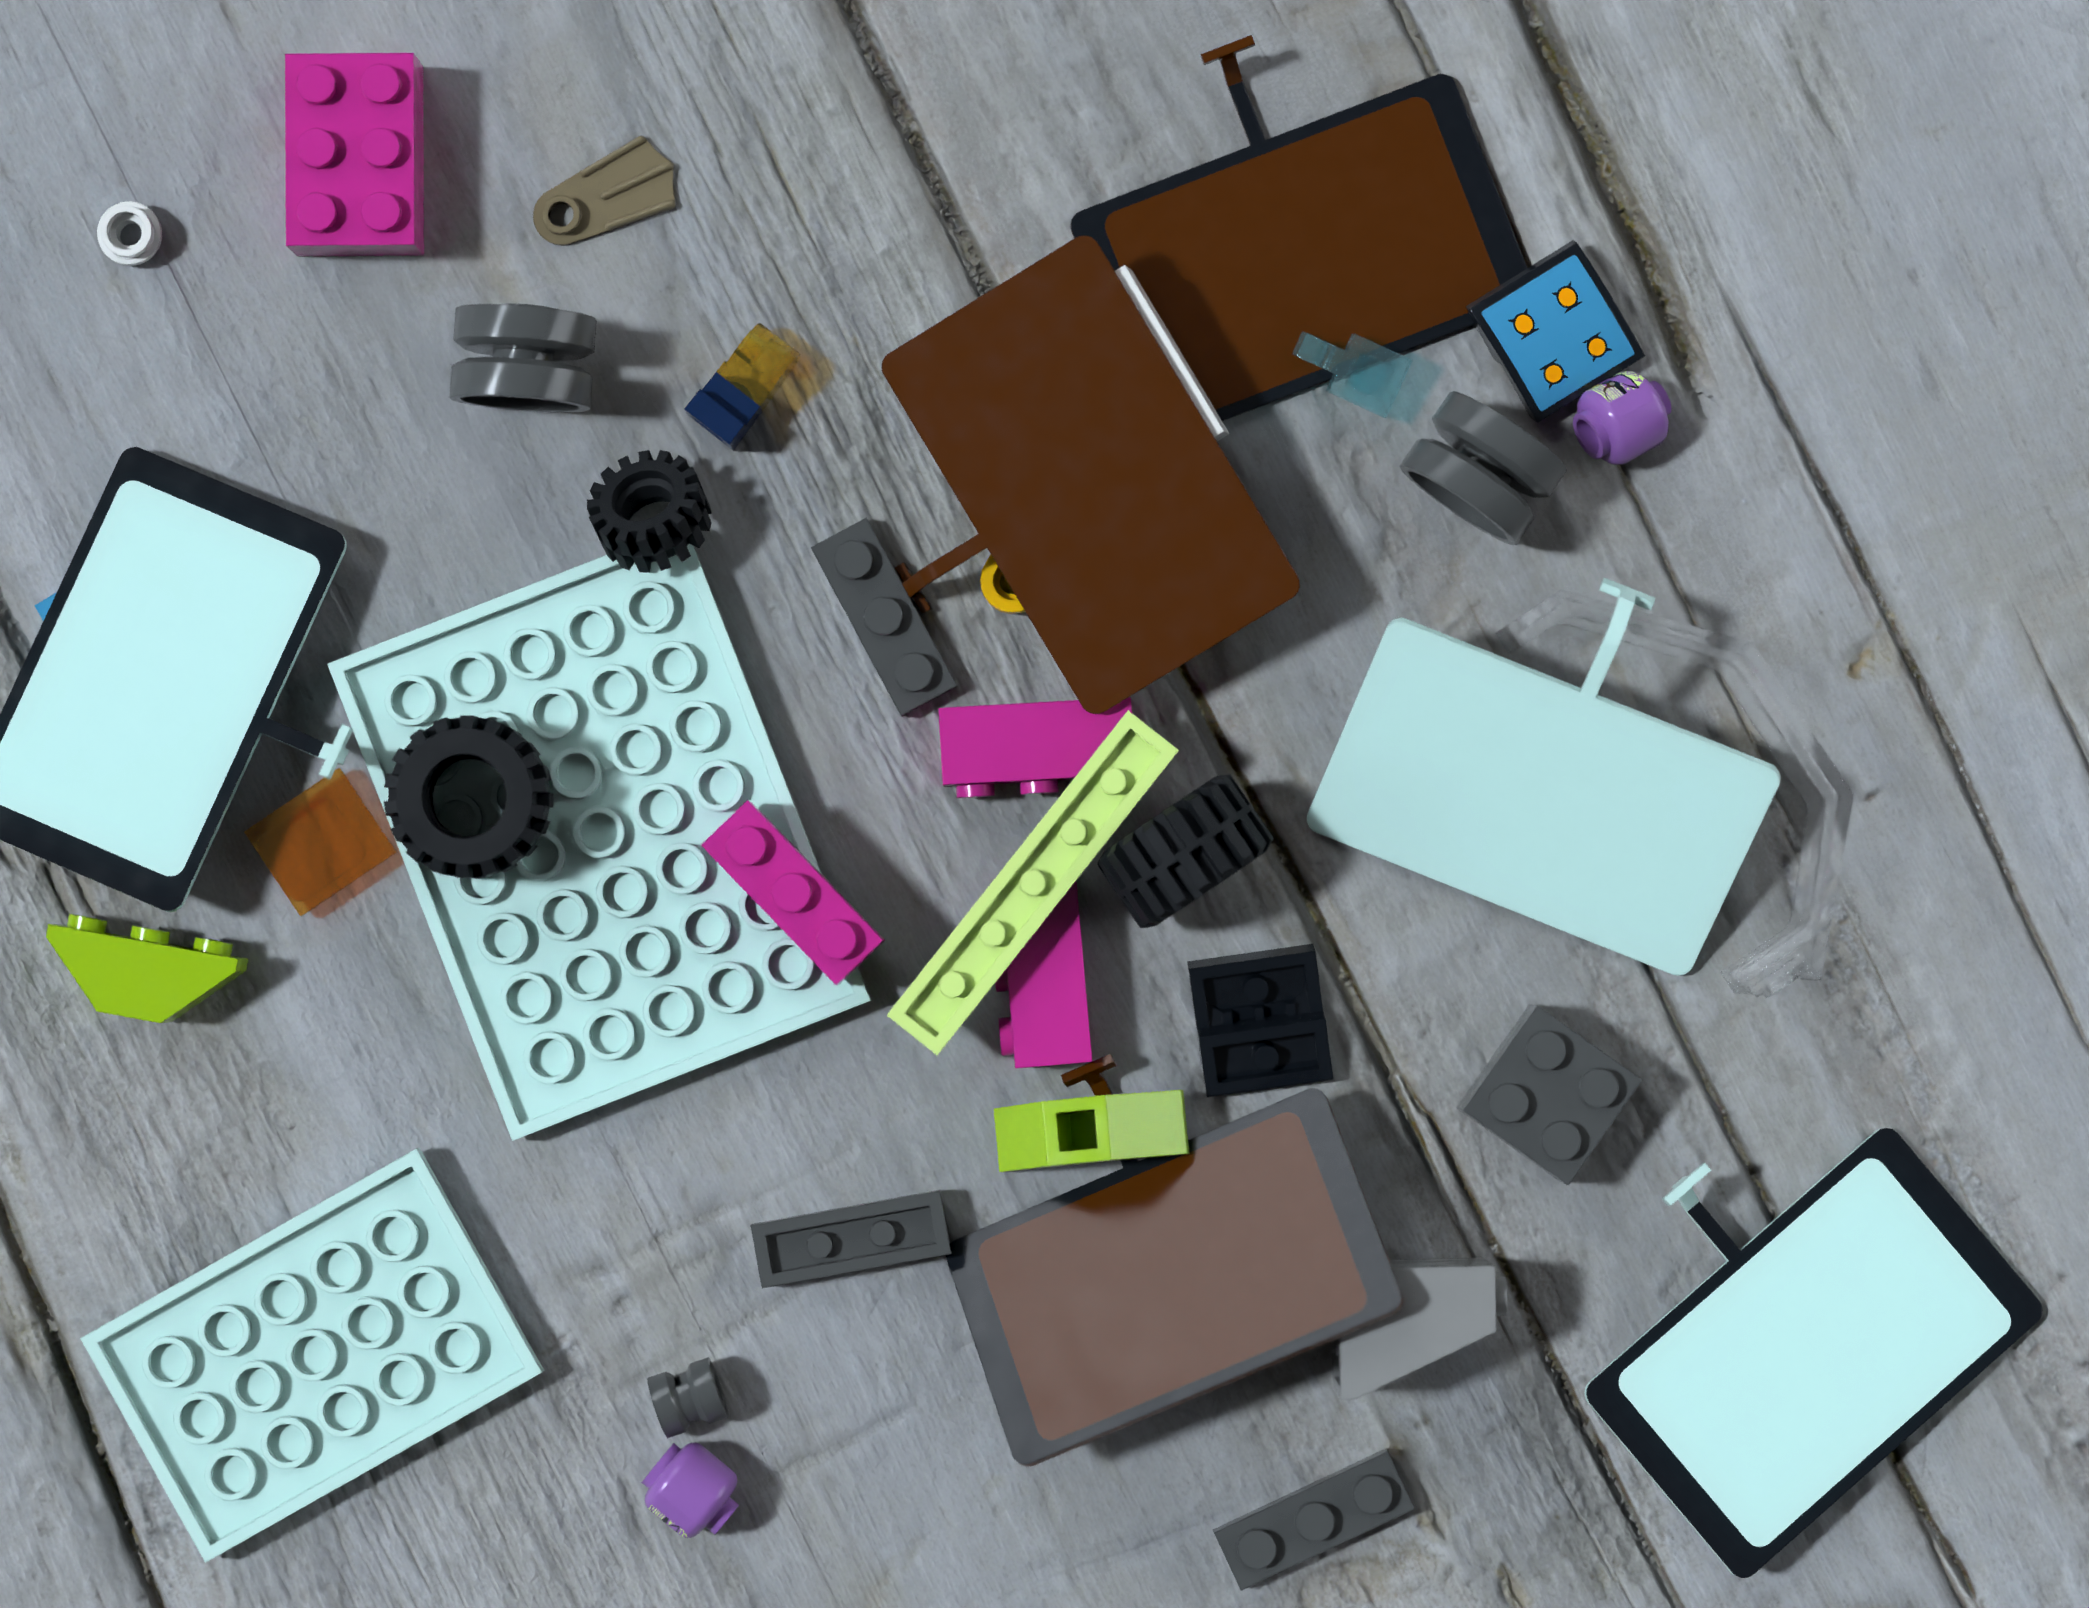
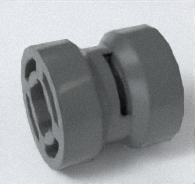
(687, 1398)

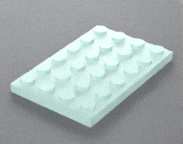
(312, 1354)

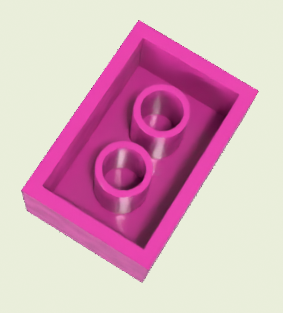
(354, 154)

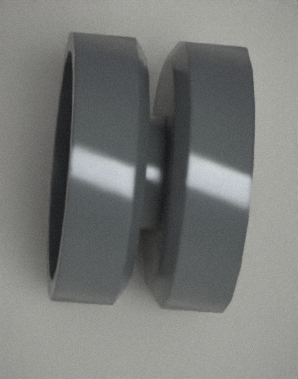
(523, 348)
(1483, 467)

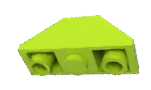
(142, 972)
(1091, 1130)

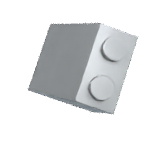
(1443, 1310)

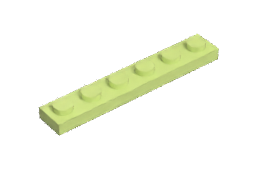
(1032, 882)

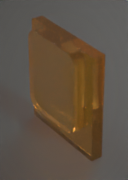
(320, 842)

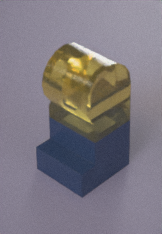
(743, 386)

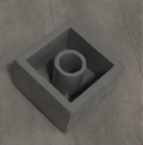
(1549, 1094)

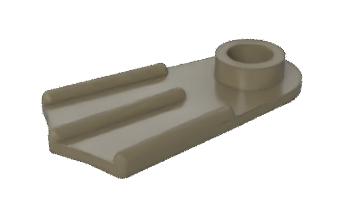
(609, 194)

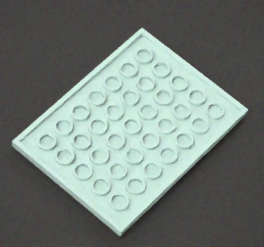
(620, 935)

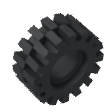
(642, 485)

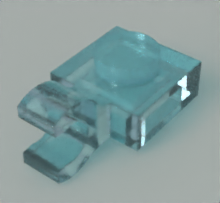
(1361, 372)

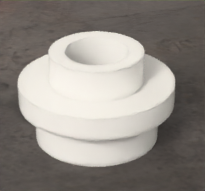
(116, 219)

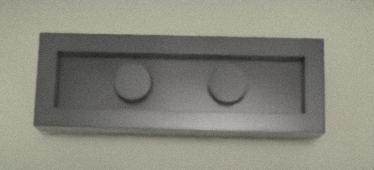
(884, 617)
(851, 1238)
(1313, 1519)

